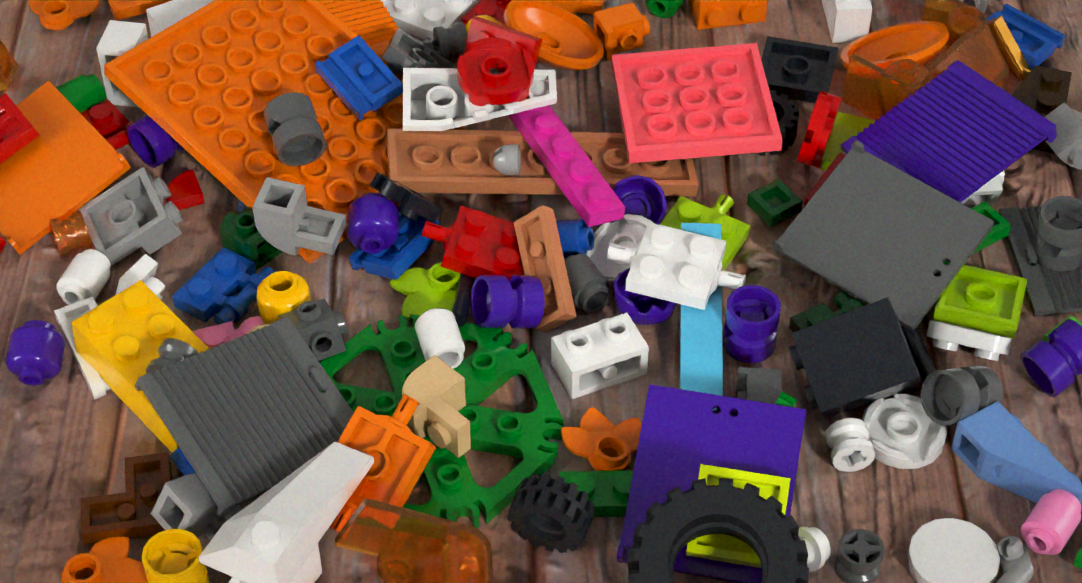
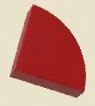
(185, 191)

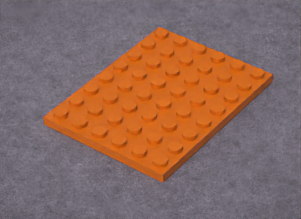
(220, 71)

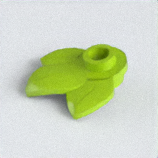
(427, 289)

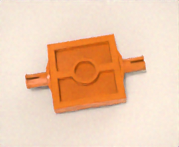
(396, 453)

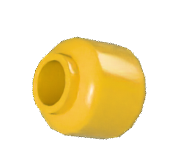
(280, 294)

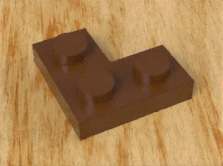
(128, 512)

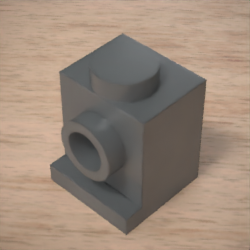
(758, 384)

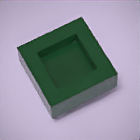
(774, 202)

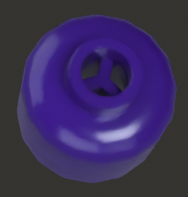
(372, 223)
(35, 352)

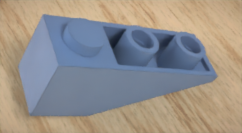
(1009, 456)

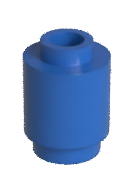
(575, 237)

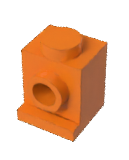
(620, 28)

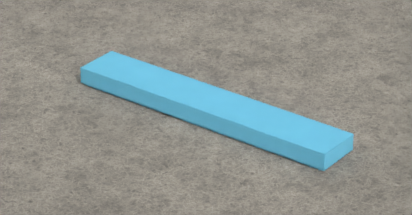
(702, 334)

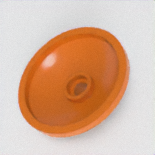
(566, 38)
(909, 40)

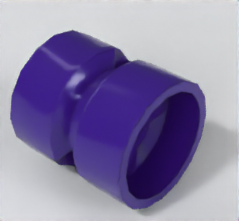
(152, 142)
(503, 301)
(751, 323)
(1056, 361)

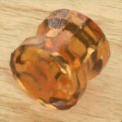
(70, 233)

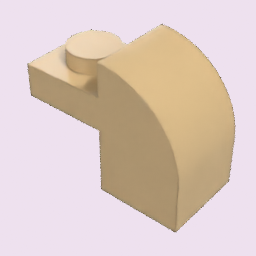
(440, 397)

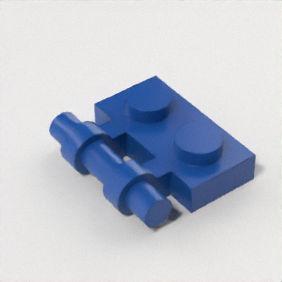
(215, 285)

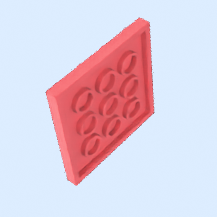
(695, 103)

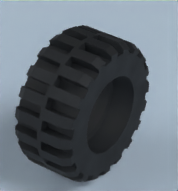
(717, 511)

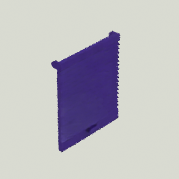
(955, 132)
(683, 433)

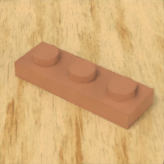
(544, 258)

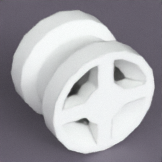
(850, 444)

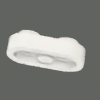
(985, 344)

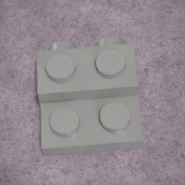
(132, 217)

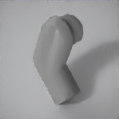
(1014, 561)

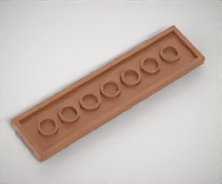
(464, 163)

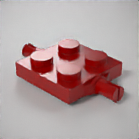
(478, 244)

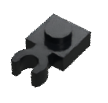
(410, 202)

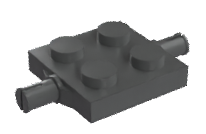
(410, 52)

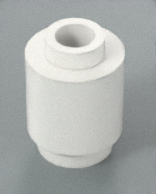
(84, 276)
(440, 336)

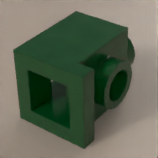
(242, 237)

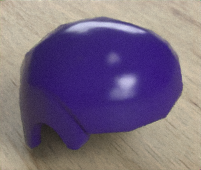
(642, 197)
(640, 308)

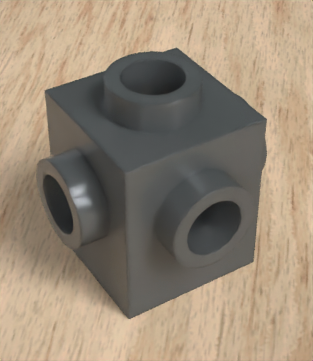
(319, 327)

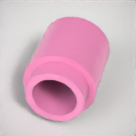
(1052, 522)

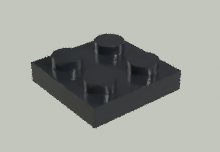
(798, 68)

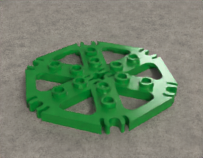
(491, 429)

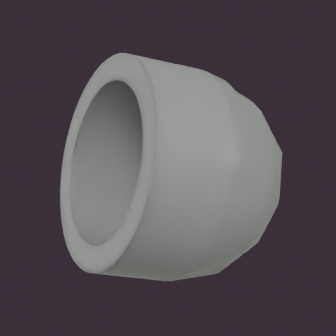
(508, 159)

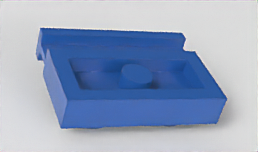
(1032, 36)
(359, 77)
(400, 256)

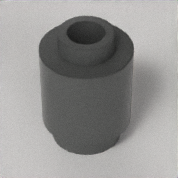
(587, 283)

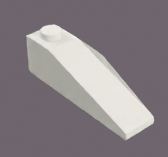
(438, 103)
(284, 525)

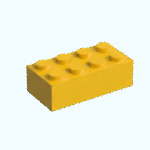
(123, 339)

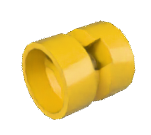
(174, 558)

